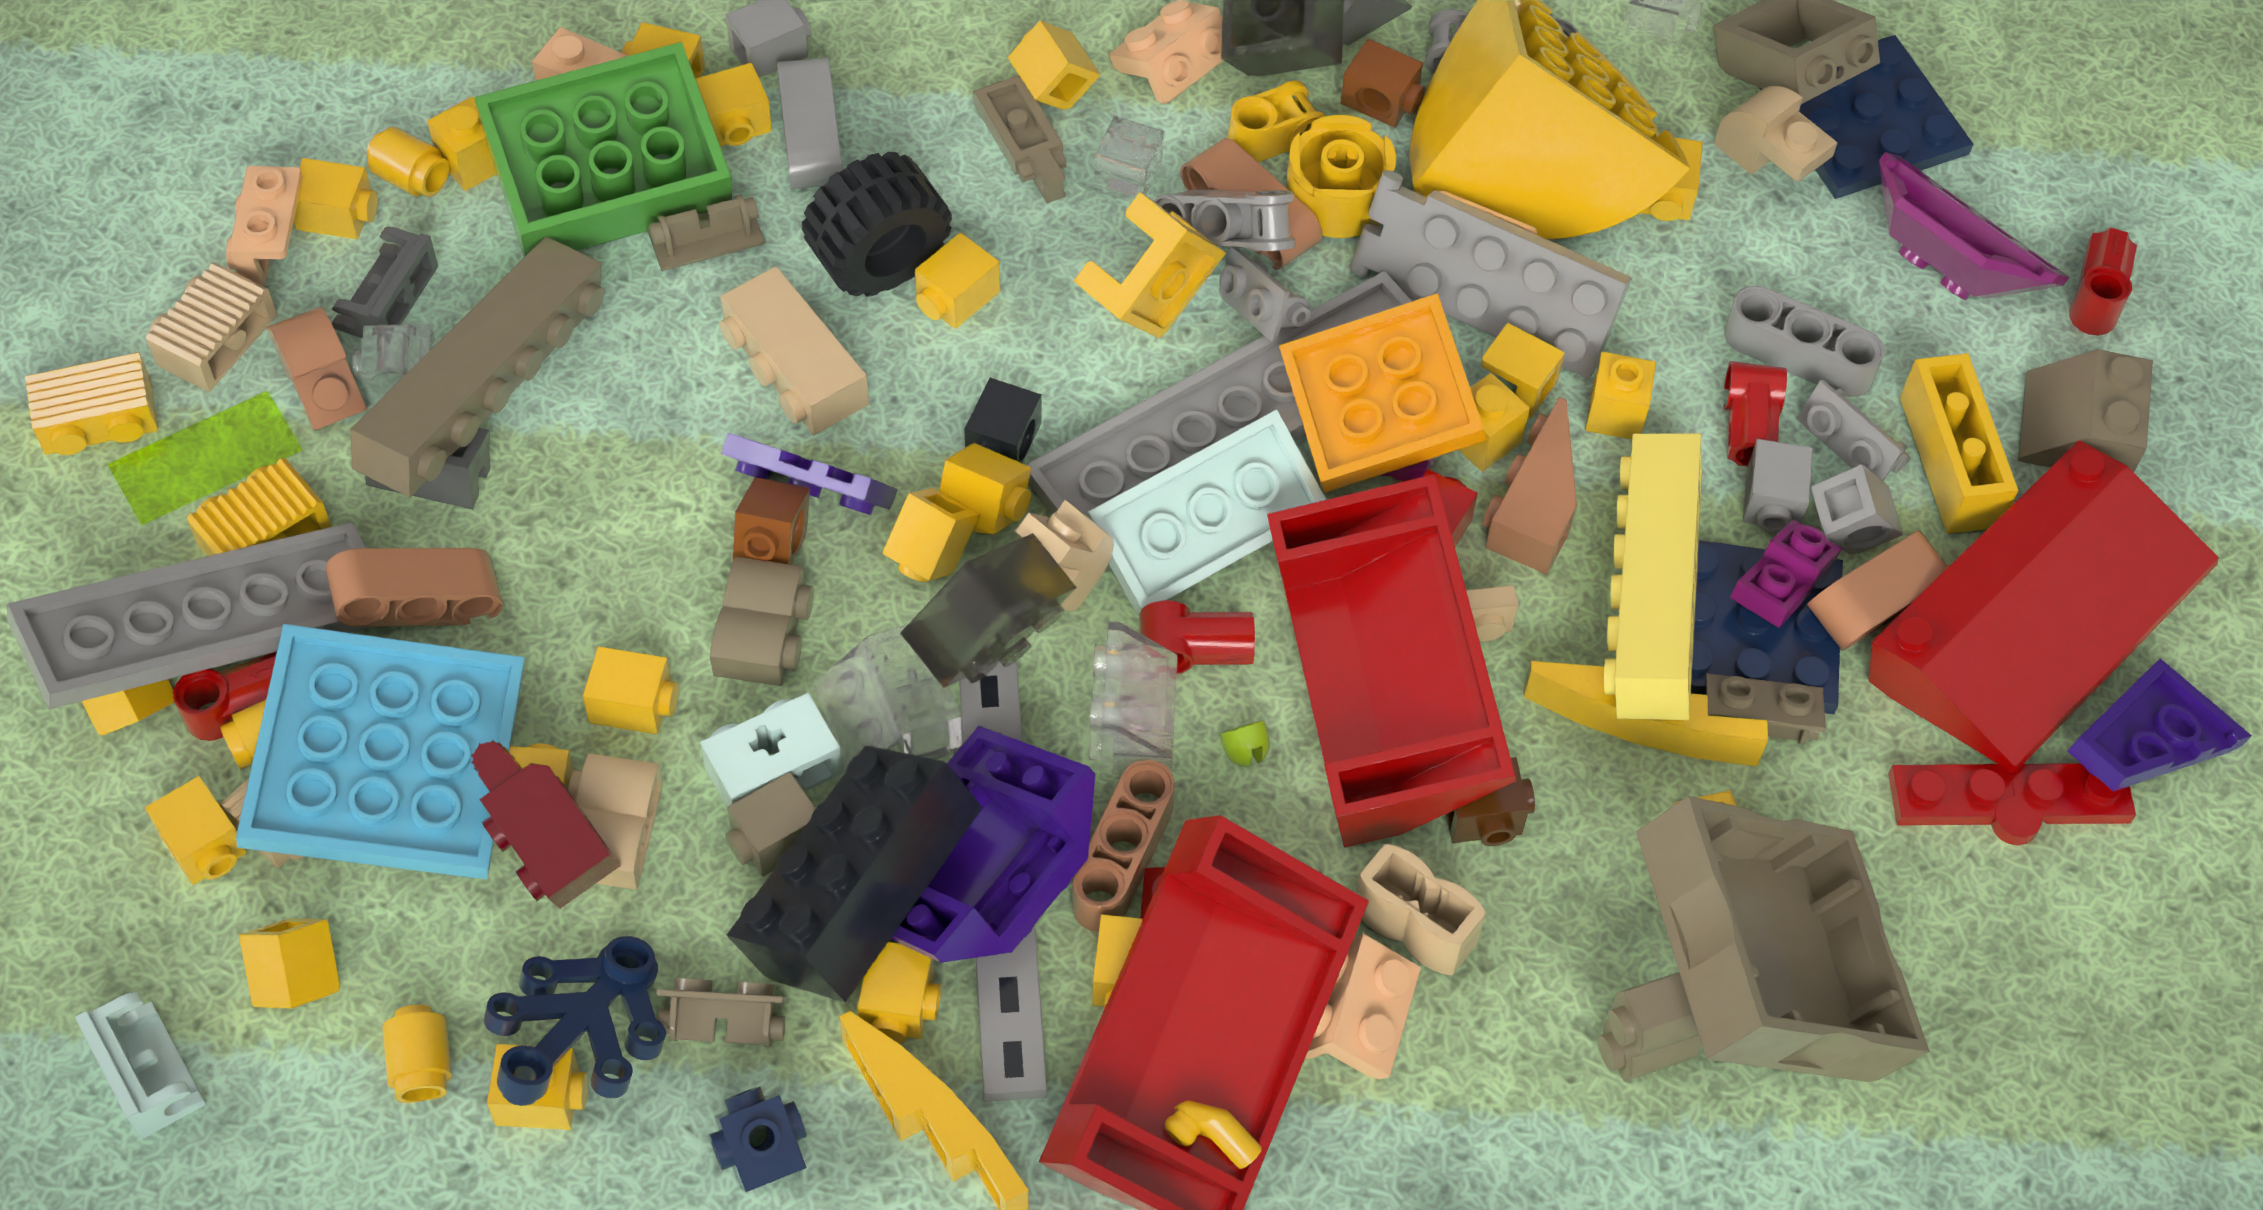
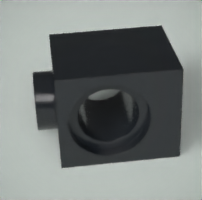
(1005, 419)

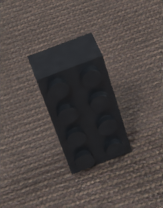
(855, 872)

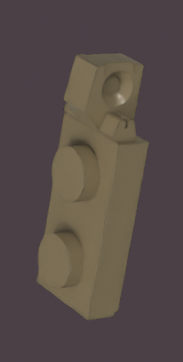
(1023, 134)

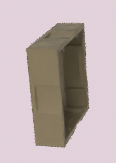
(1780, 943)

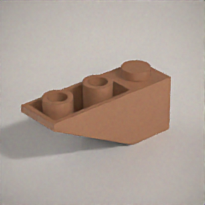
(1541, 497)

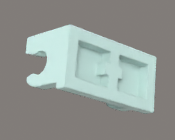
(140, 1063)

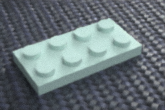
(1204, 511)

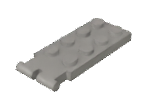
(1491, 271)

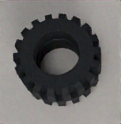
(876, 223)

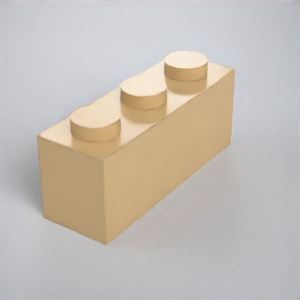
(793, 351)

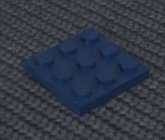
(1882, 112)
(1743, 644)

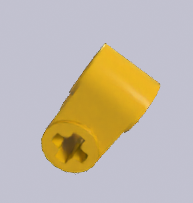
(1271, 120)

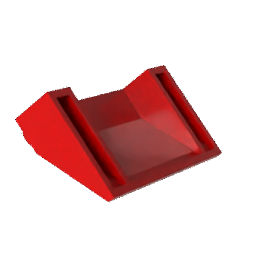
(2041, 608)
(1390, 658)
(1205, 1012)

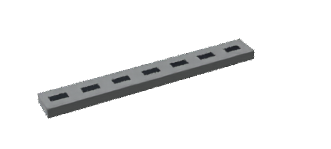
(1009, 981)

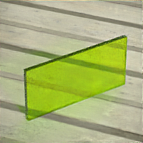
(204, 457)

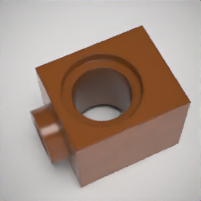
(1383, 83)
(771, 521)

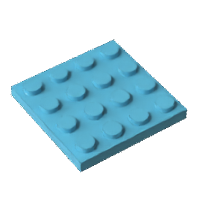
(374, 751)

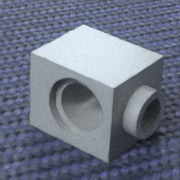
(1777, 485)
(1856, 510)

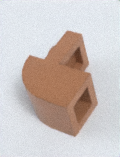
(317, 367)

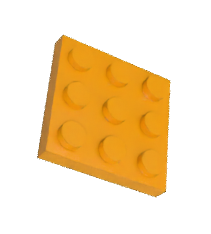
(1382, 393)

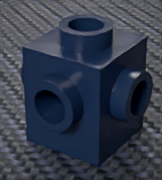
(776, 1155)

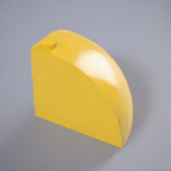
(1539, 126)

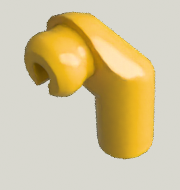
(1216, 1124)

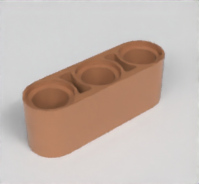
(1233, 169)
(412, 586)
(1877, 590)
(1126, 821)

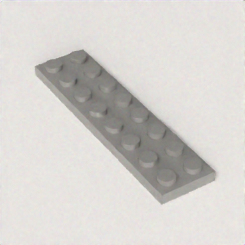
(1194, 410)

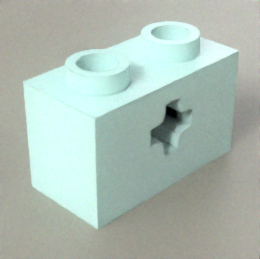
(794, 735)

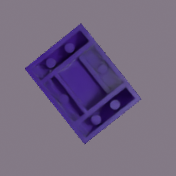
(1011, 856)

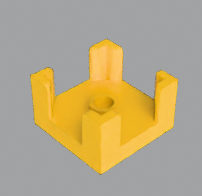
(1164, 275)

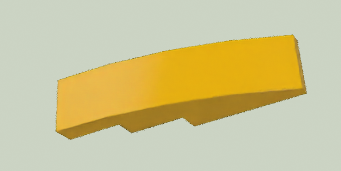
(1579, 695)
(921, 1101)

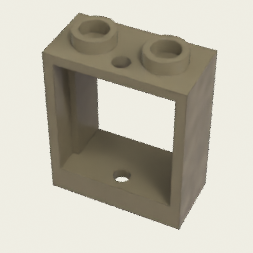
(1758, 43)

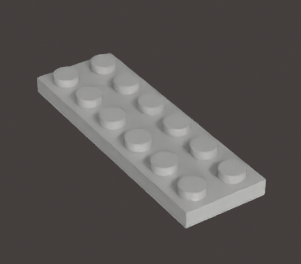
(178, 616)

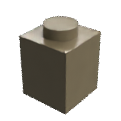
(768, 822)

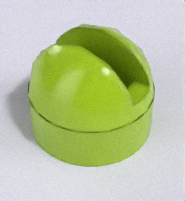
(1246, 741)

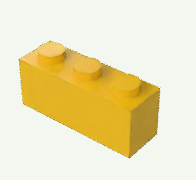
(1957, 443)

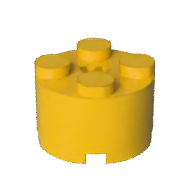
(1338, 171)

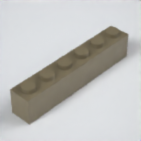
(476, 367)

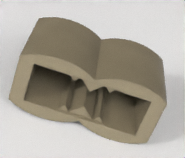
(759, 621)
(1649, 1029)

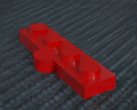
(2006, 800)

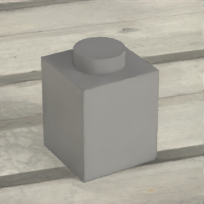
(768, 34)

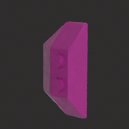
(1957, 239)

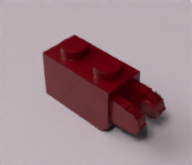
(542, 824)

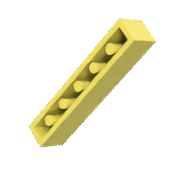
(1657, 578)

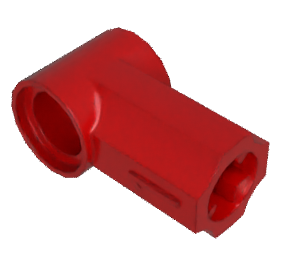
(2103, 282)
(1753, 406)
(1199, 636)
(229, 689)

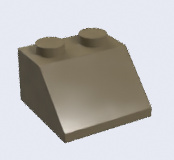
(2089, 399)

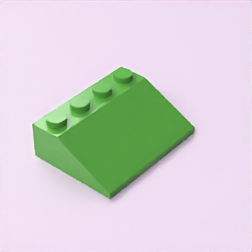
(604, 149)

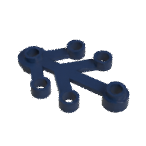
(623, 969)

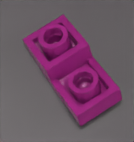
(1786, 572)

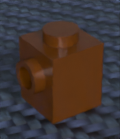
(1496, 816)

